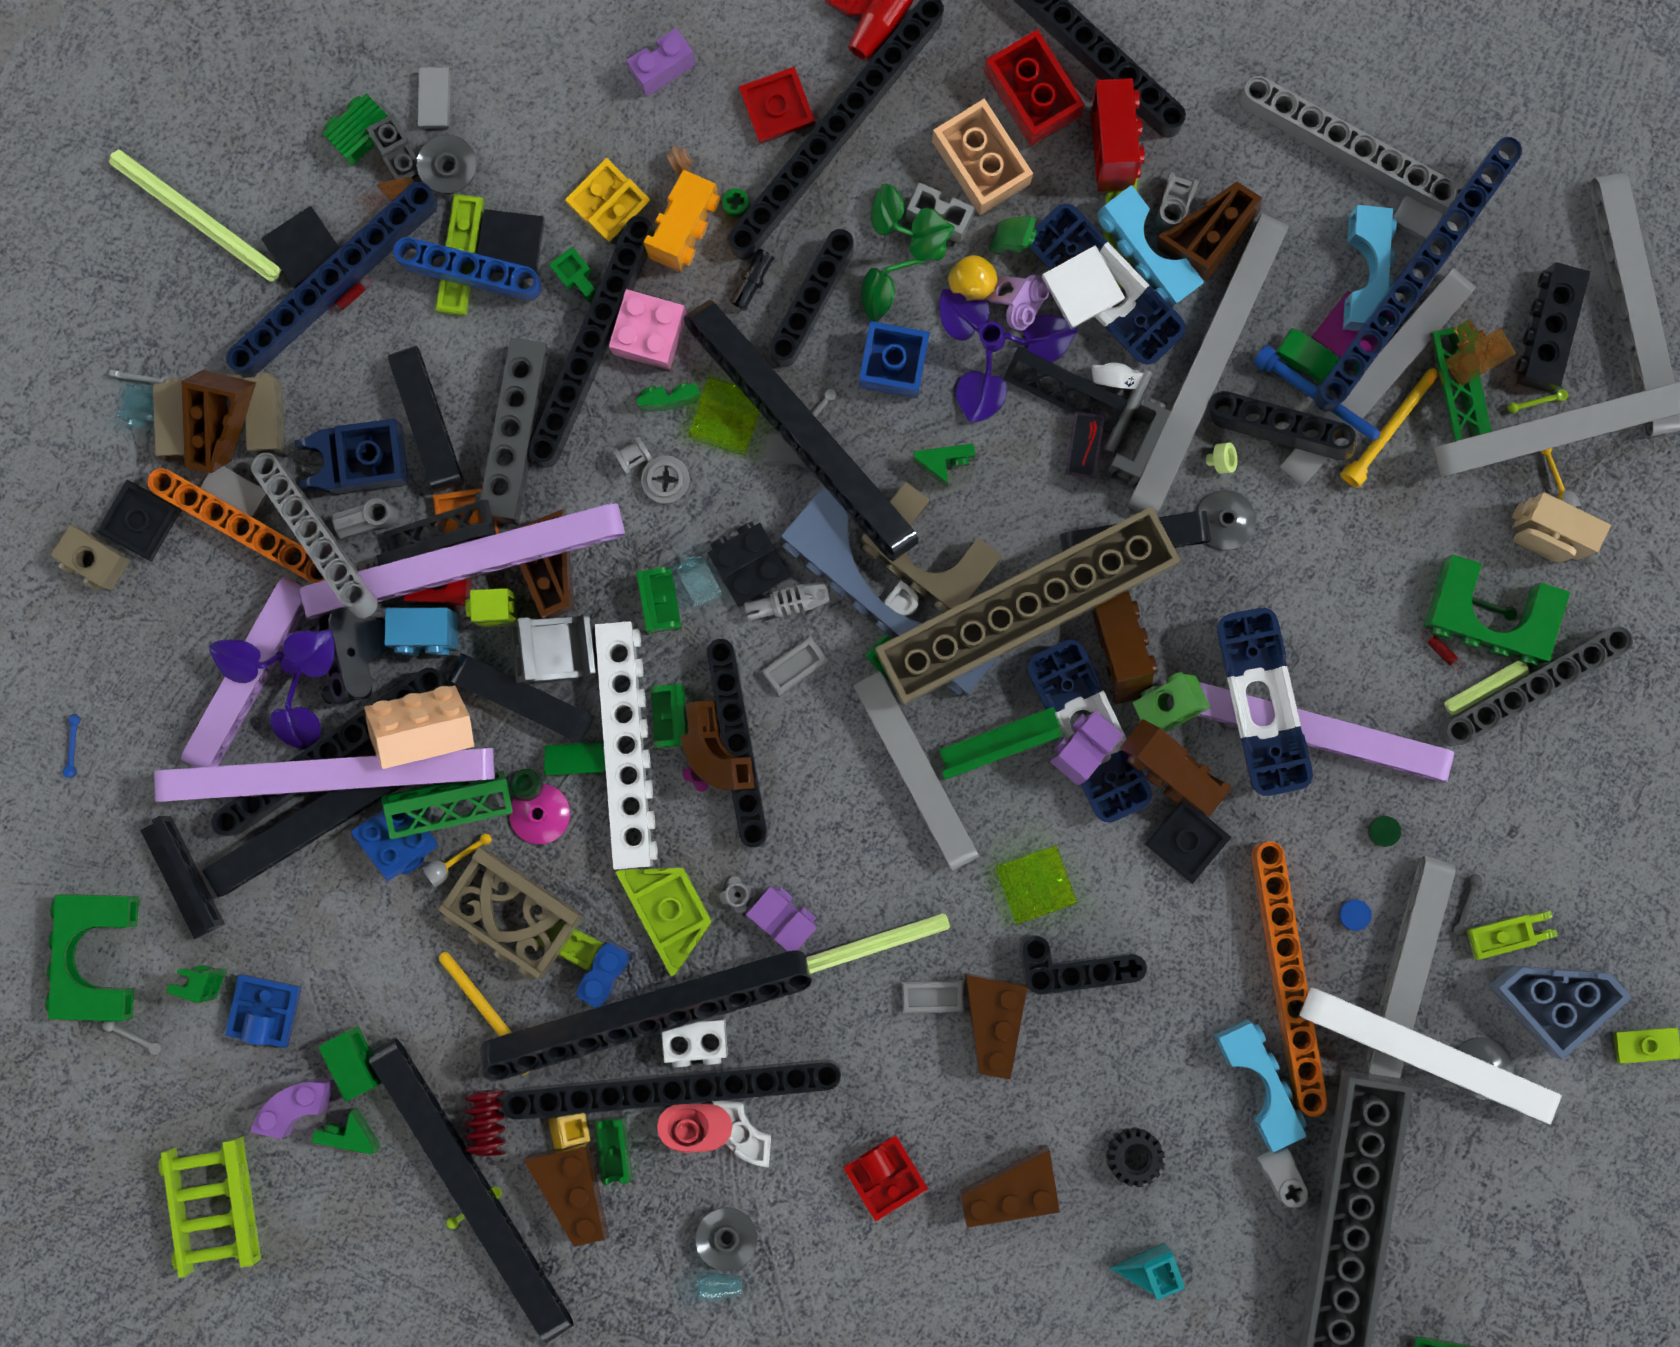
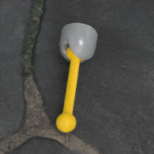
(1563, 495)
(438, 871)

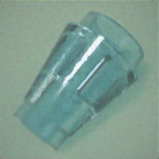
(717, 1286)

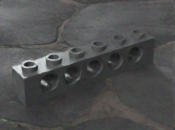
(518, 355)

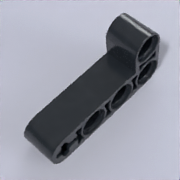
(1083, 966)

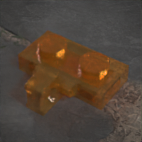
(1477, 352)

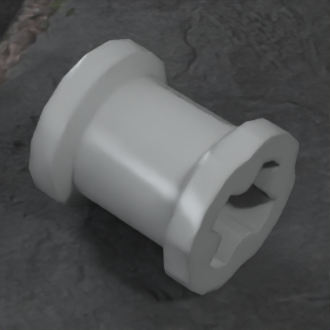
(632, 455)

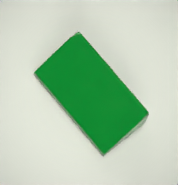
(574, 759)

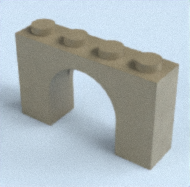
(263, 418)
(946, 587)

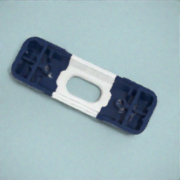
(1144, 319)
(1256, 652)
(1070, 684)

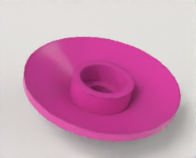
(552, 824)

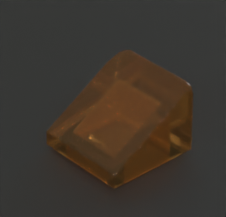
(393, 188)

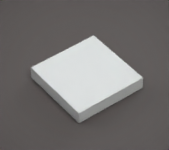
(1083, 287)

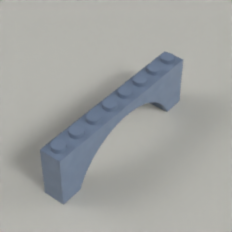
(823, 541)

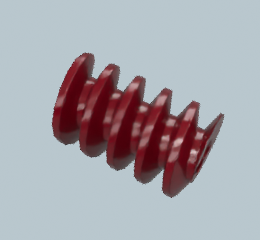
(485, 1123)

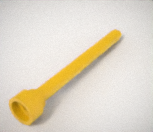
(1356, 472)
(474, 995)

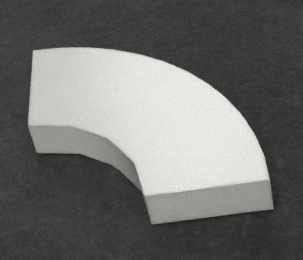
(745, 1139)

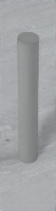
(1127, 413)

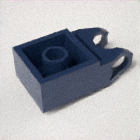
(346, 454)

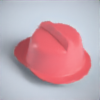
(694, 1127)

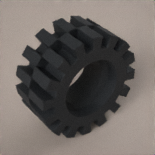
(1148, 1170)

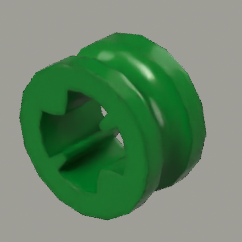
(729, 197)

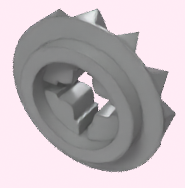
(656, 469)

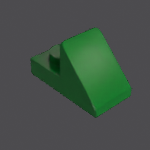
(935, 460)
(356, 1138)

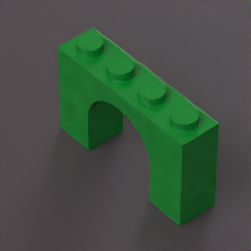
(1453, 615)
(70, 993)

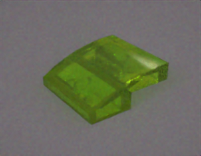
(724, 417)
(1036, 884)

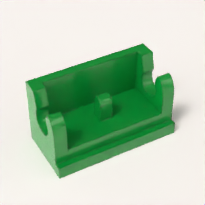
(658, 600)
(668, 715)
(201, 985)
(349, 1063)
(613, 1150)

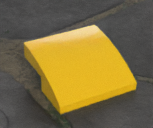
(607, 200)

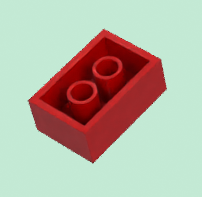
(1033, 87)
(1116, 134)

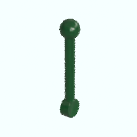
(1509, 612)

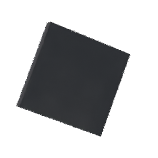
(511, 237)
(301, 245)
(139, 520)
(1187, 841)

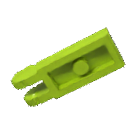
(1508, 935)

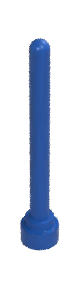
(1268, 360)

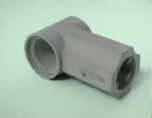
(363, 520)

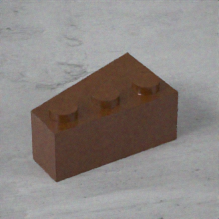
(1212, 230)
(213, 418)
(550, 579)
(1124, 647)
(1172, 767)
(996, 1021)
(572, 1190)
(1013, 1192)

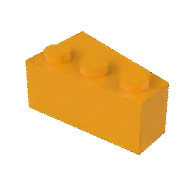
(682, 221)

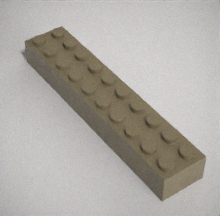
(1027, 606)

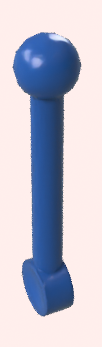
(70, 771)

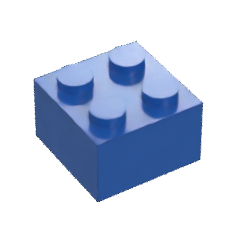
(893, 359)

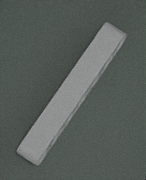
(289, 502)
(916, 771)

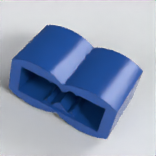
(607, 966)

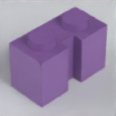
(662, 65)
(1086, 747)
(782, 919)

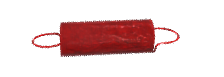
(349, 296)
(1442, 650)

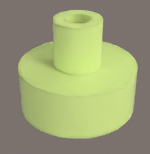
(1223, 458)

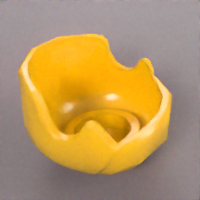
(973, 278)

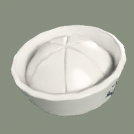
(1116, 375)

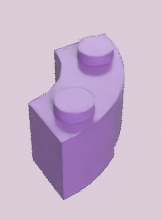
(289, 1105)

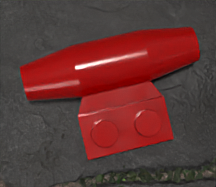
(876, 23)

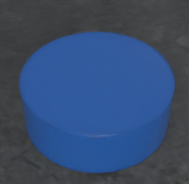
(1354, 915)

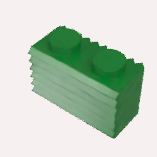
(349, 130)

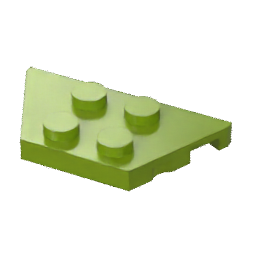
(668, 911)

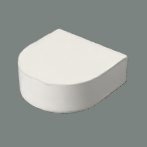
(902, 600)

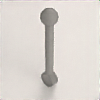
(118, 375)
(830, 395)
(154, 1048)

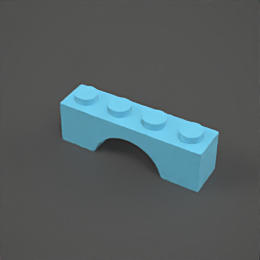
(1125, 220)
(1371, 234)
(1277, 1120)

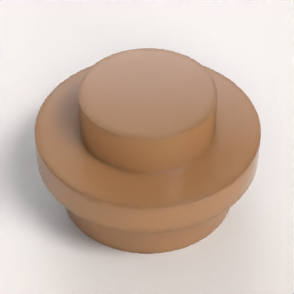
(679, 159)

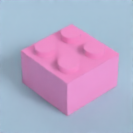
(647, 330)

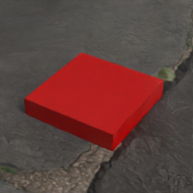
(777, 105)

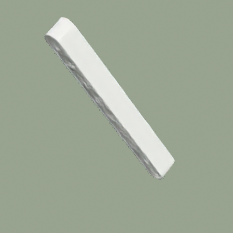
(1430, 1055)

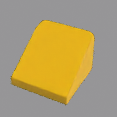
(569, 1130)

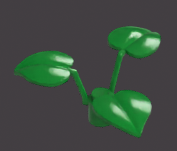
(928, 243)

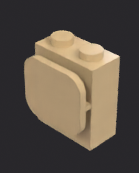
(1557, 529)

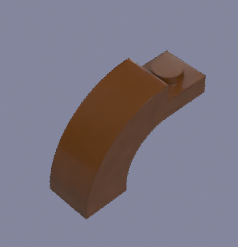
(706, 752)

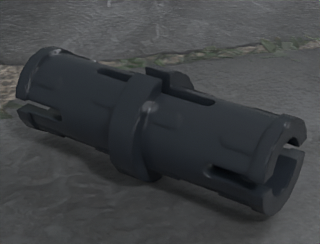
(752, 279)

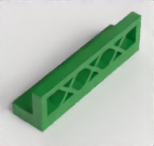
(1471, 392)
(1001, 742)
(441, 794)

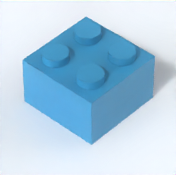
(421, 630)

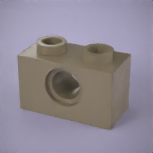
(107, 563)

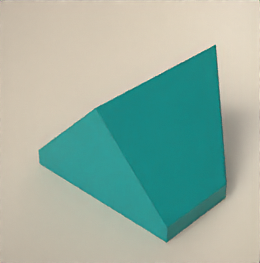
(1153, 1271)

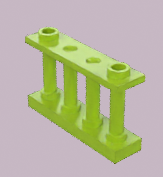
(240, 1217)

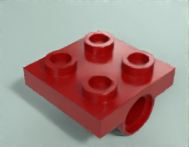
(885, 1177)

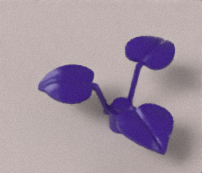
(982, 394)
(303, 652)

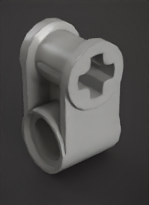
(1175, 198)
(1281, 1172)

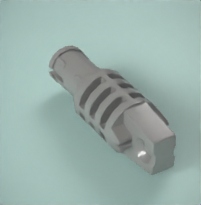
(789, 601)

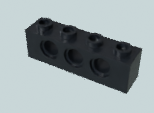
(1571, 286)

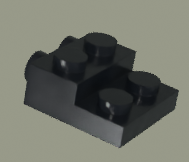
(748, 563)

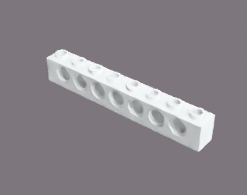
(607, 639)

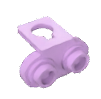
(1023, 301)

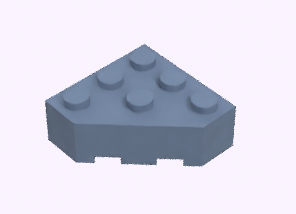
(1559, 1004)

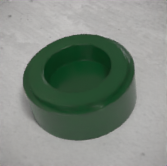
(526, 784)
(1384, 831)

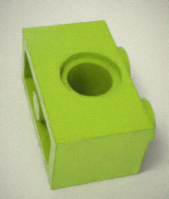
(492, 607)

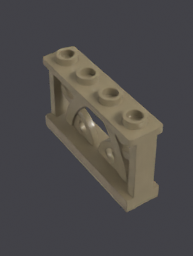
(552, 912)

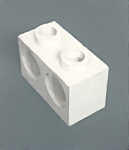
(696, 1051)

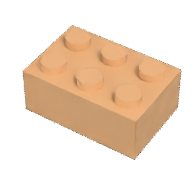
(982, 157)
(419, 726)

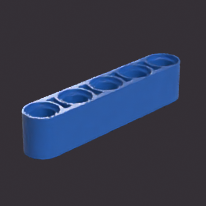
(457, 259)

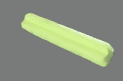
(1486, 687)

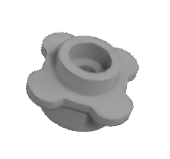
(746, 892)

